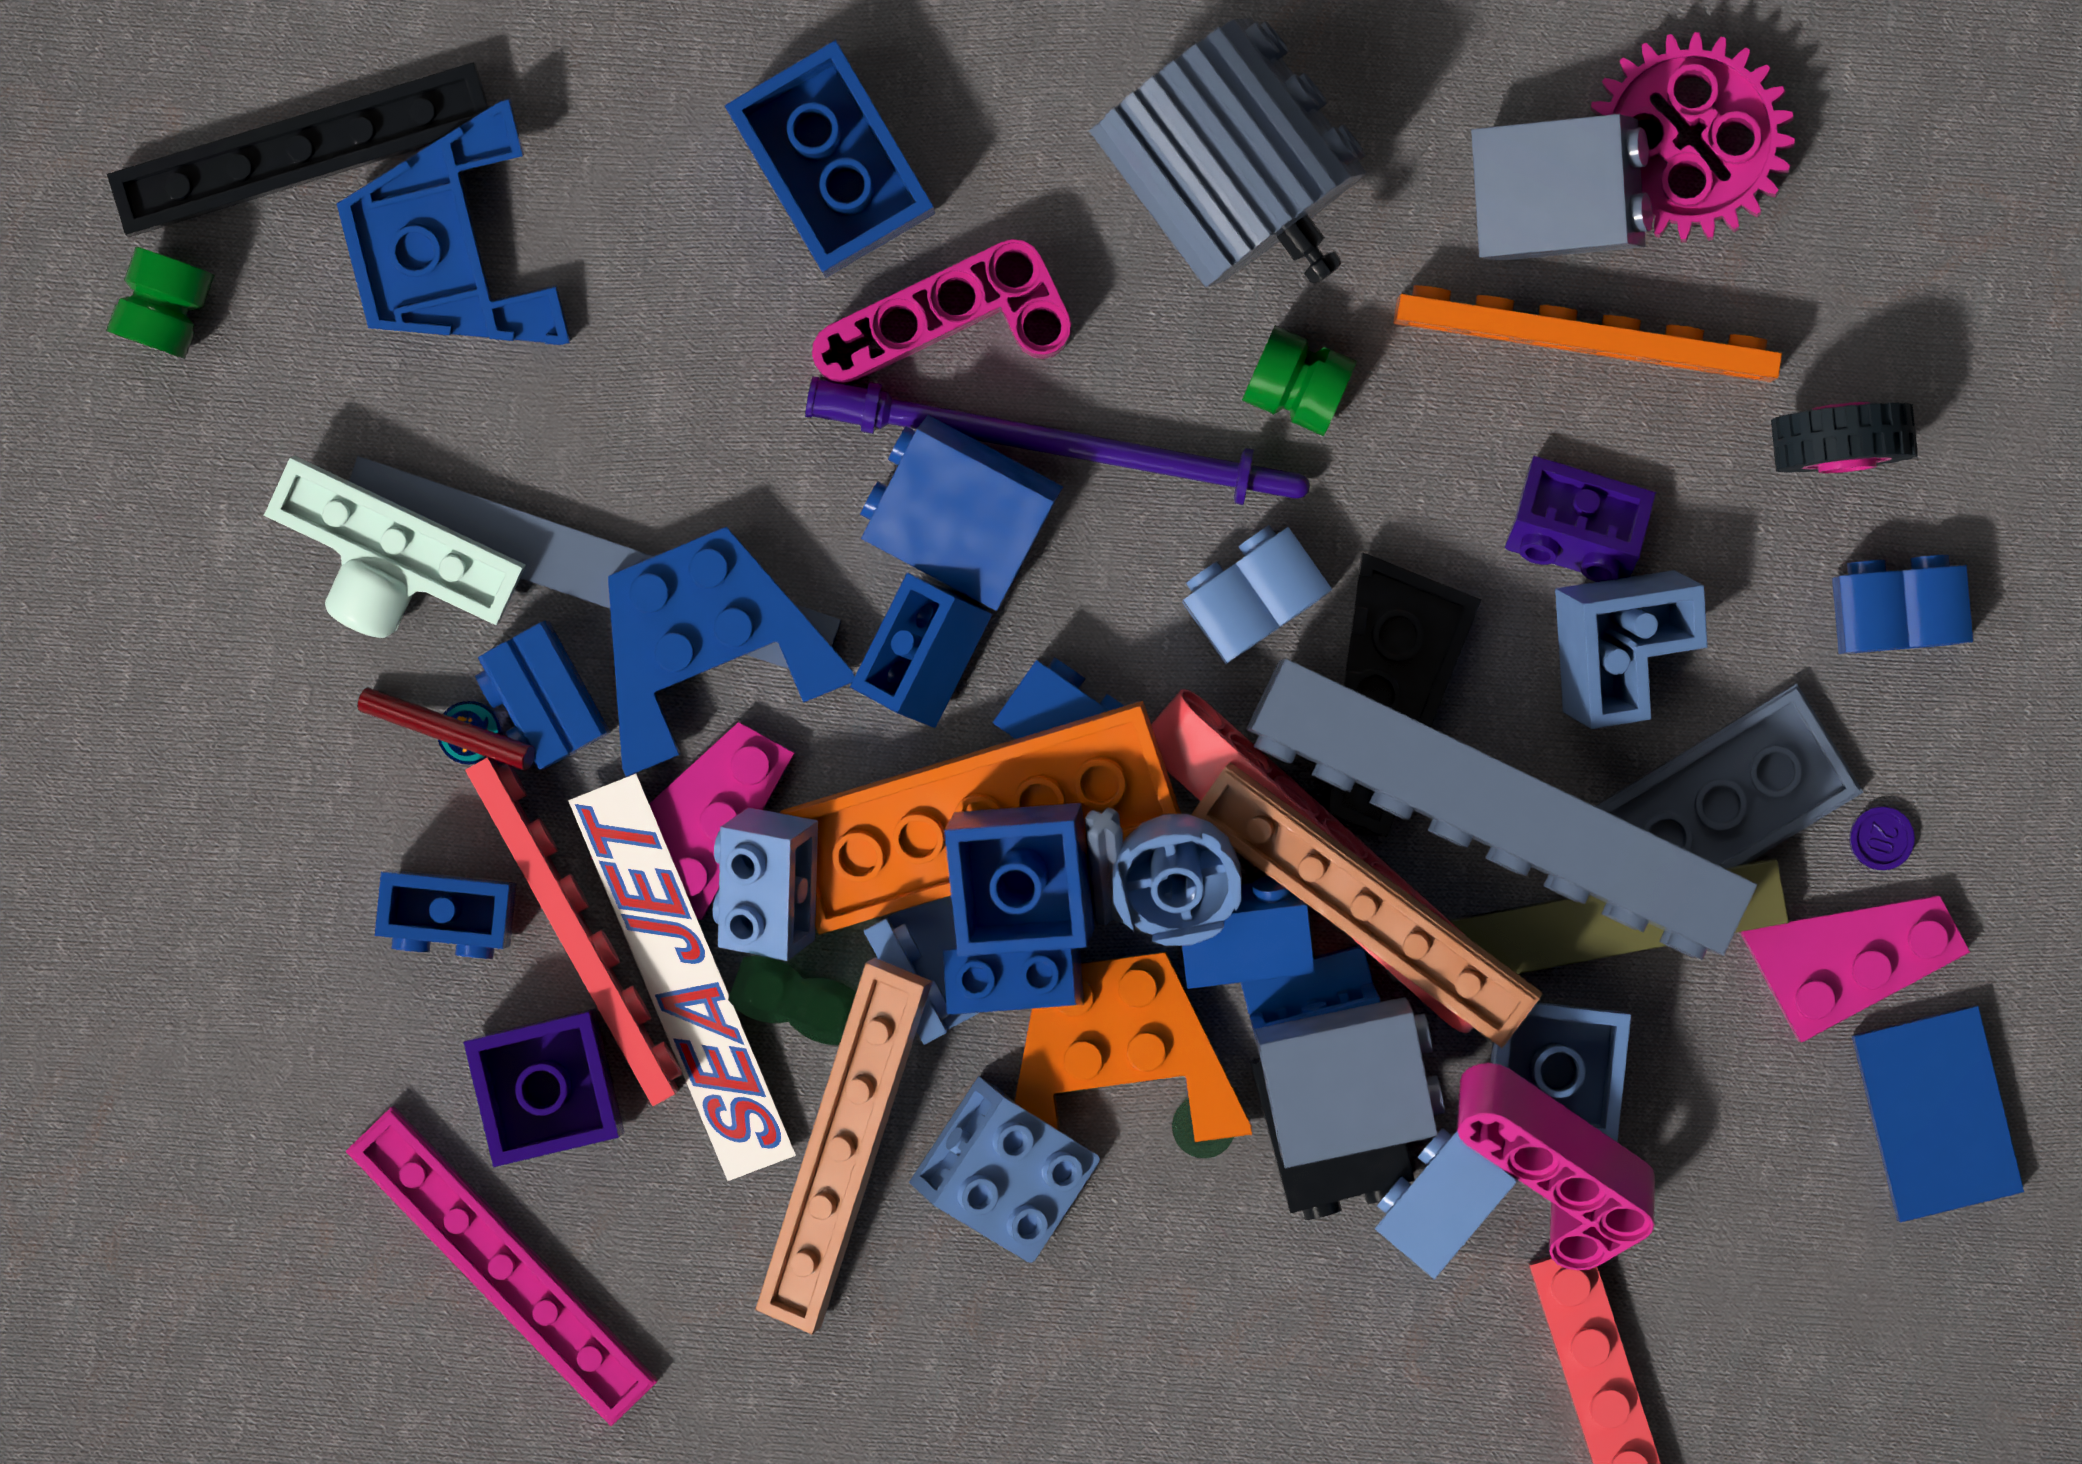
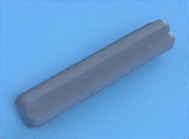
(1104, 844)

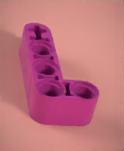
(936, 324)
(1595, 1186)

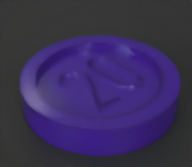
(1881, 838)

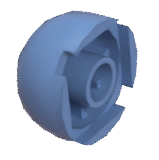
(1177, 879)

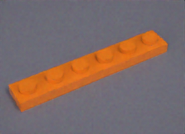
(1616, 337)

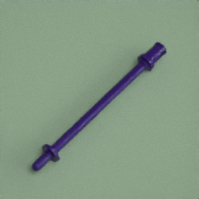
(876, 409)

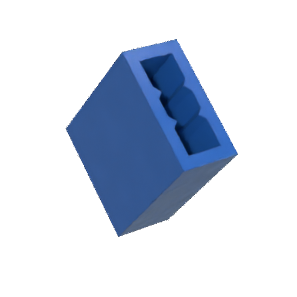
(958, 510)

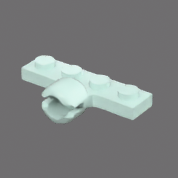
(389, 552)

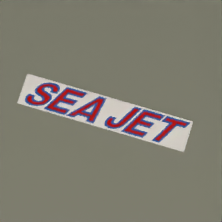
(682, 977)

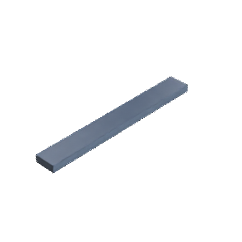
(552, 552)

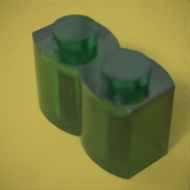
(782, 993)

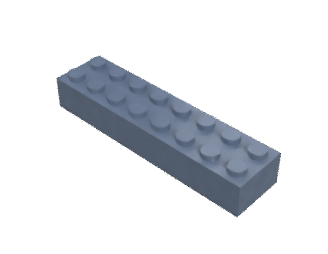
(1500, 807)

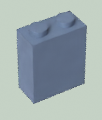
(1560, 187)
(1349, 1081)

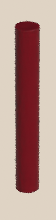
(446, 728)

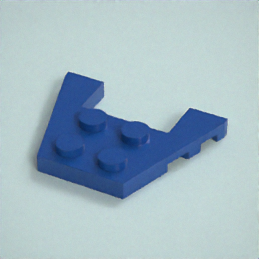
(420, 250)
(692, 615)

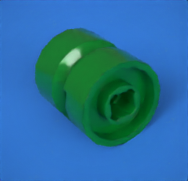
(160, 302)
(1299, 380)

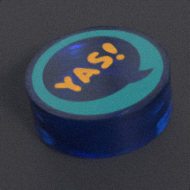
(475, 714)

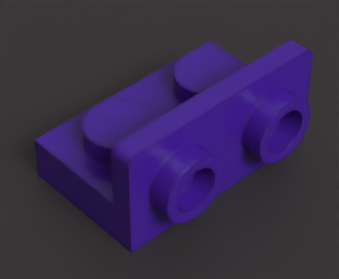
(1580, 521)

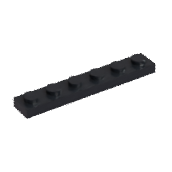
(296, 150)

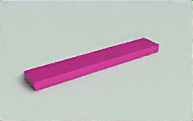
(502, 1265)

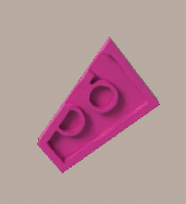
(718, 786)
(1852, 959)

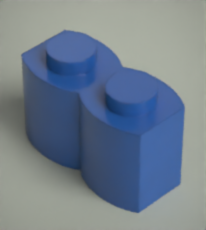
(1903, 607)

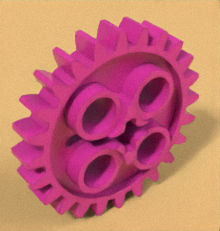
(1734, 99)

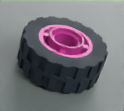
(1844, 437)

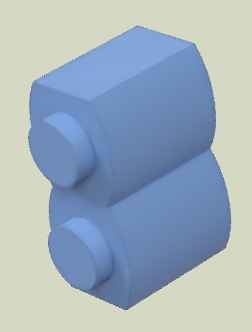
(1254, 594)

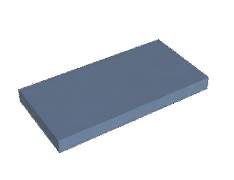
(1742, 785)

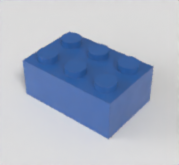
(830, 159)

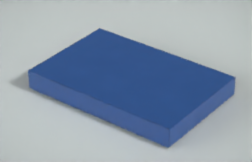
(1937, 1113)

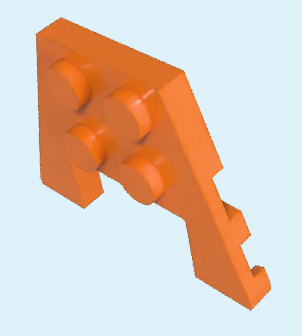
(1128, 1031)

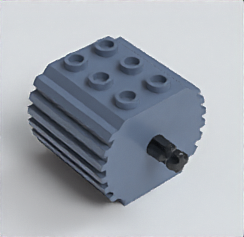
(1233, 153)

